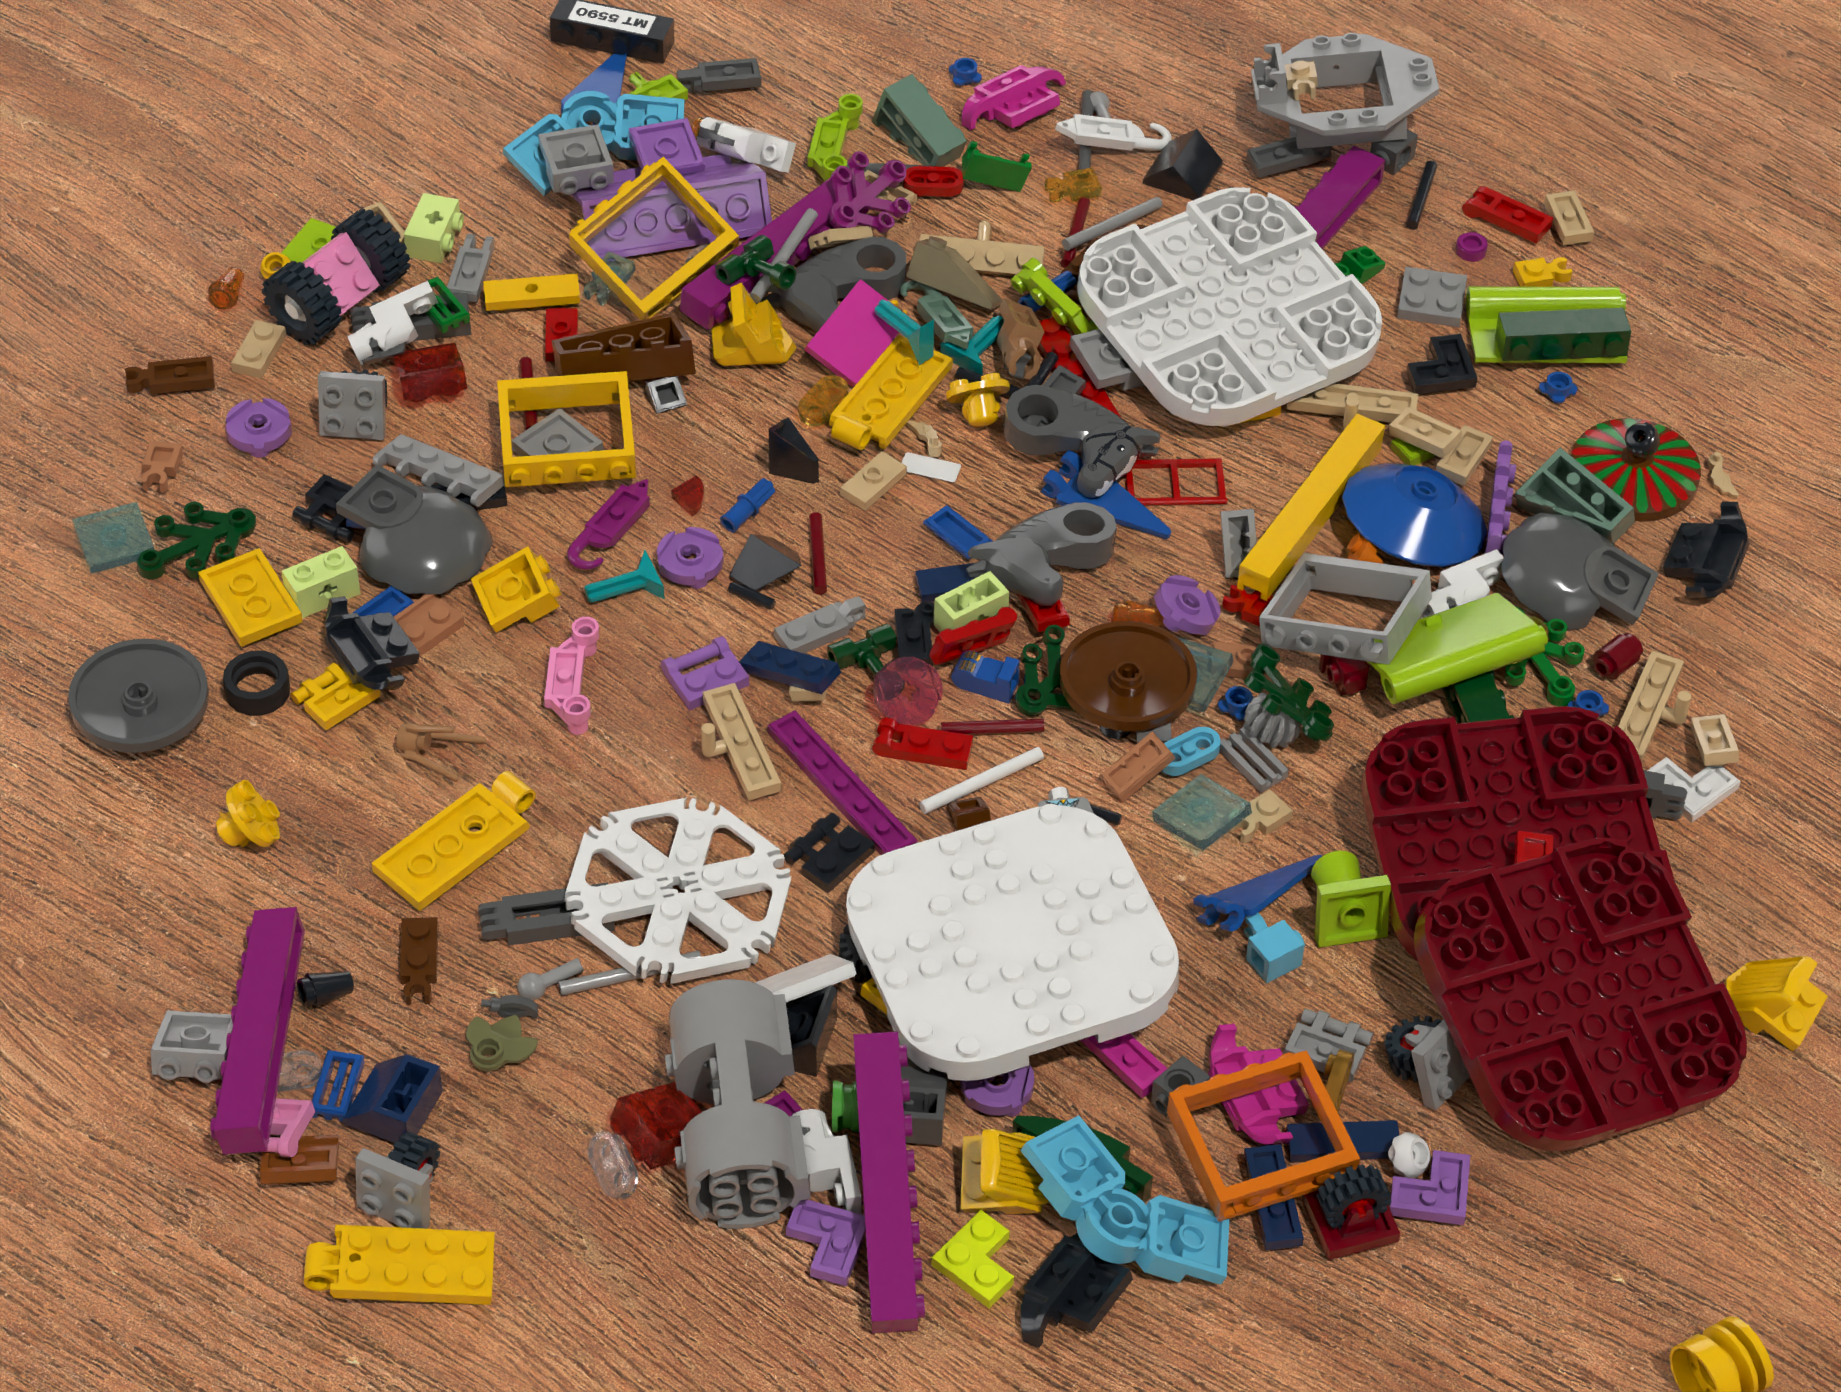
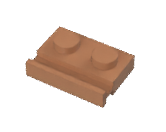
(429, 622)

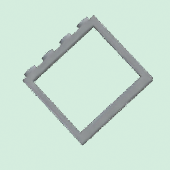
(1351, 578)

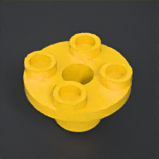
(979, 398)
(248, 817)

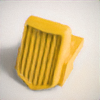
(752, 334)
(1777, 997)
(999, 1175)

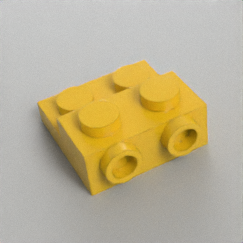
(517, 589)

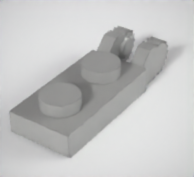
(471, 268)

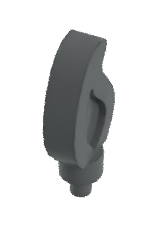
(512, 1004)

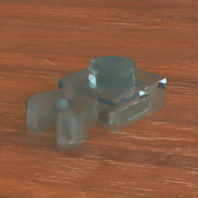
(620, 266)

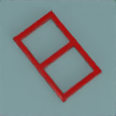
(1174, 464)

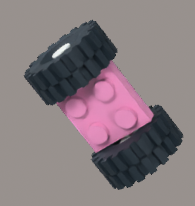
(316, 292)

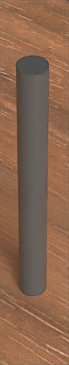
(1085, 151)

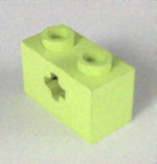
(433, 228)
(320, 579)
(970, 602)

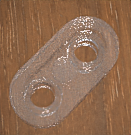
(296, 1063)
(612, 1165)

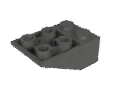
(926, 1103)

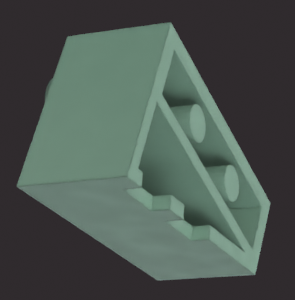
(919, 123)
(1570, 489)

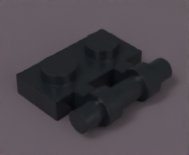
(323, 498)
(836, 859)

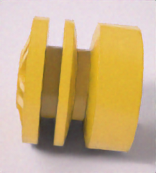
(1722, 1360)

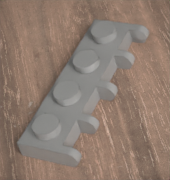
(440, 468)

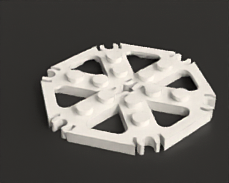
(654, 894)

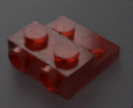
(430, 372)
(653, 1122)

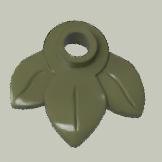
(501, 1040)

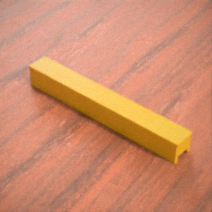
(1310, 507)

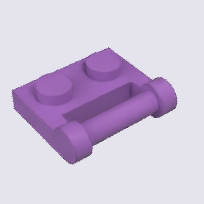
(714, 675)

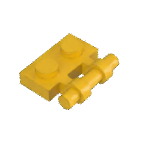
(337, 700)

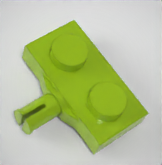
(664, 87)

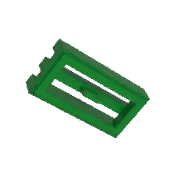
(449, 319)

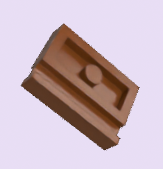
(313, 1162)

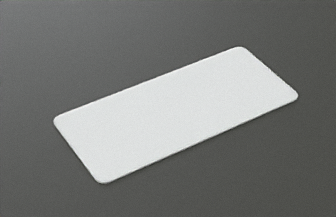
(931, 467)

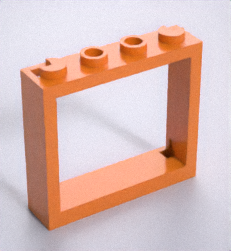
(1277, 1185)

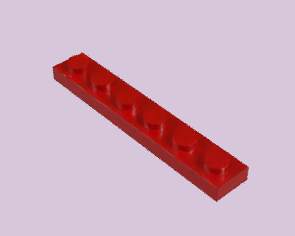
(1057, 340)

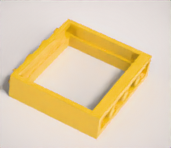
(627, 196)
(564, 393)

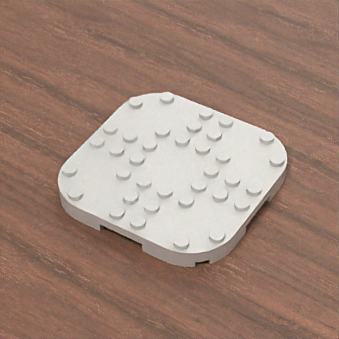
(1228, 307)
(1012, 941)

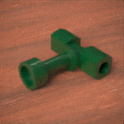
(753, 263)
(865, 651)

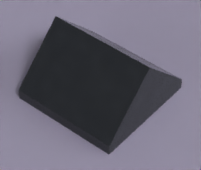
(1185, 166)
(810, 1028)

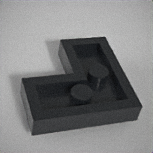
(1448, 370)

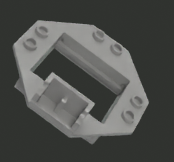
(1403, 78)

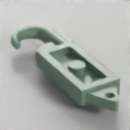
(948, 320)

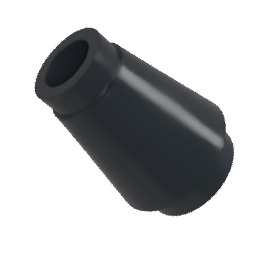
(323, 987)

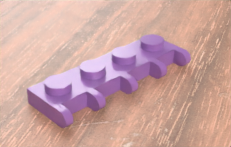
(1501, 498)

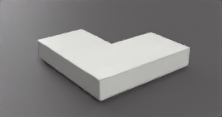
(1703, 789)

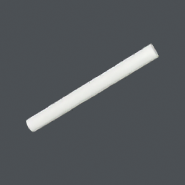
(981, 780)

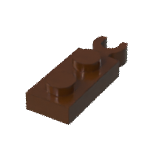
(172, 375)
(419, 956)

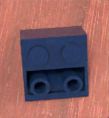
(396, 1098)

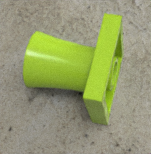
(1346, 904)

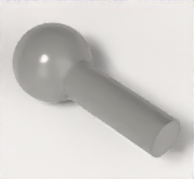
(1100, 104)
(534, 985)

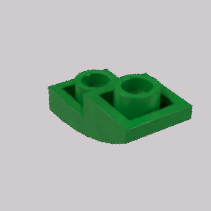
(1361, 263)

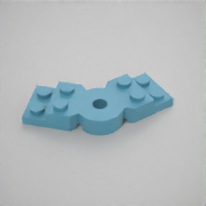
(592, 106)
(1116, 1225)

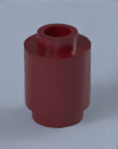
(1617, 655)

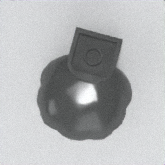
(415, 533)
(1572, 570)

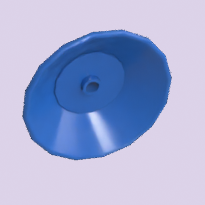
(1414, 514)

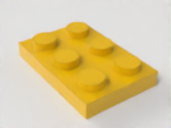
(250, 597)

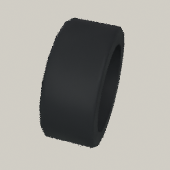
(256, 702)

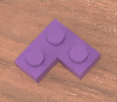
(1440, 1198)
(837, 1234)

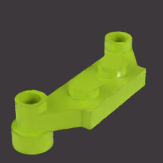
(831, 135)
(1044, 292)

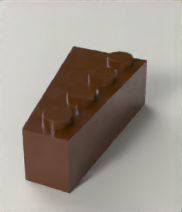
(642, 348)

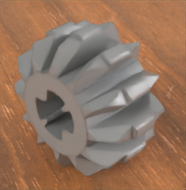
(1268, 727)

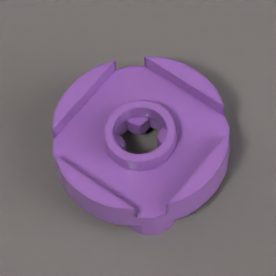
(258, 440)
(694, 571)
(1186, 605)
(1001, 1099)

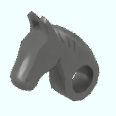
(835, 274)
(1067, 536)

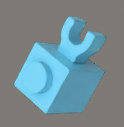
(1273, 948)

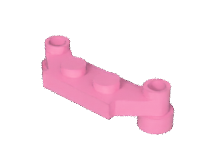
(566, 675)

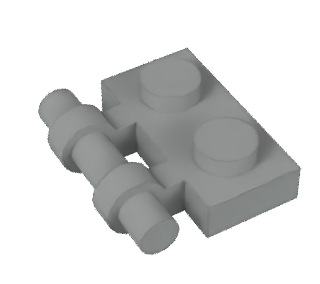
(1322, 1044)

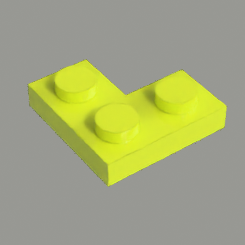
(968, 1262)

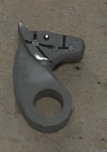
(1078, 424)

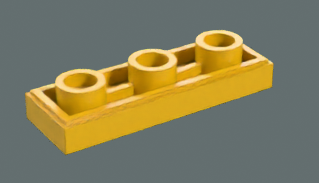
(531, 292)

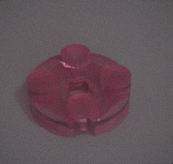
(924, 700)

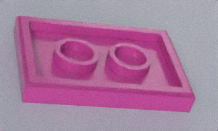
(853, 335)

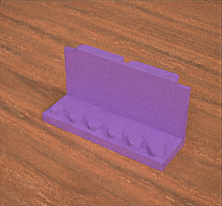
(665, 223)

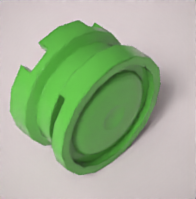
(844, 1107)

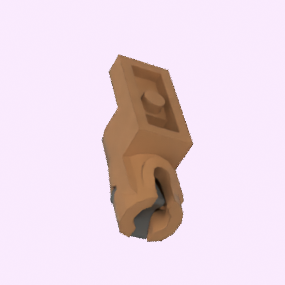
(1019, 339)

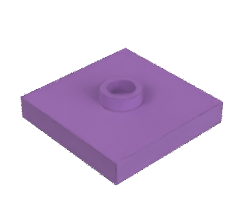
(668, 139)

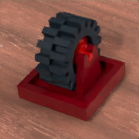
(1352, 1212)

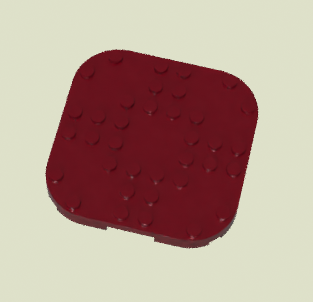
(1457, 794)
(1578, 994)

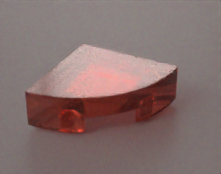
(689, 495)

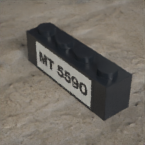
(612, 29)

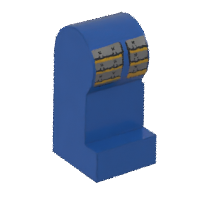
(987, 676)

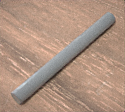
(1112, 223)
(785, 252)
(608, 978)

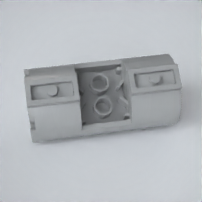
(742, 1155)

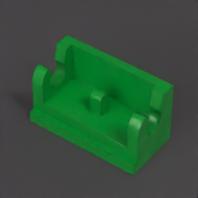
(995, 170)

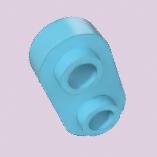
(1187, 751)

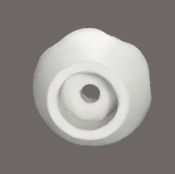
(1409, 1155)

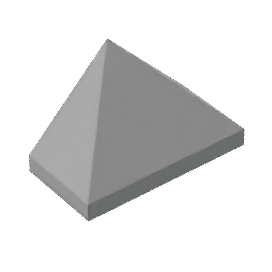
(1237, 538)

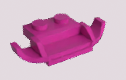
(1013, 97)
(1259, 1110)

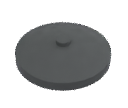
(138, 695)

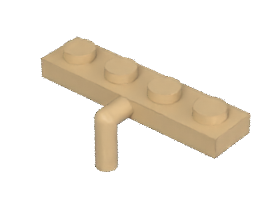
(992, 256)
(1353, 400)
(1651, 698)
(739, 741)

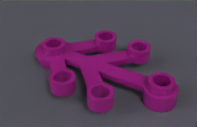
(847, 214)

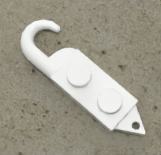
(1111, 133)

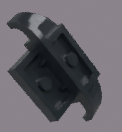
(1709, 552)
(368, 645)
(1070, 1289)

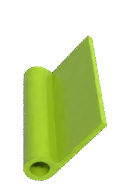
(1486, 302)
(1459, 647)

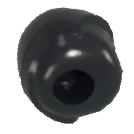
(1642, 440)

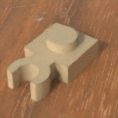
(1301, 78)
(1267, 815)

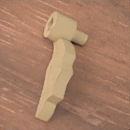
(926, 433)
(1719, 478)

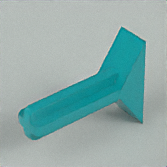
(919, 337)
(977, 345)
(643, 578)

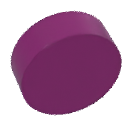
(1471, 246)

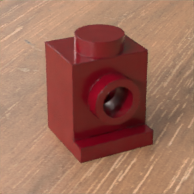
(1347, 674)

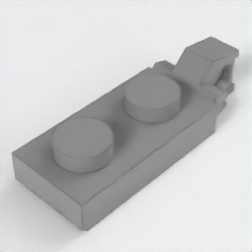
(820, 626)

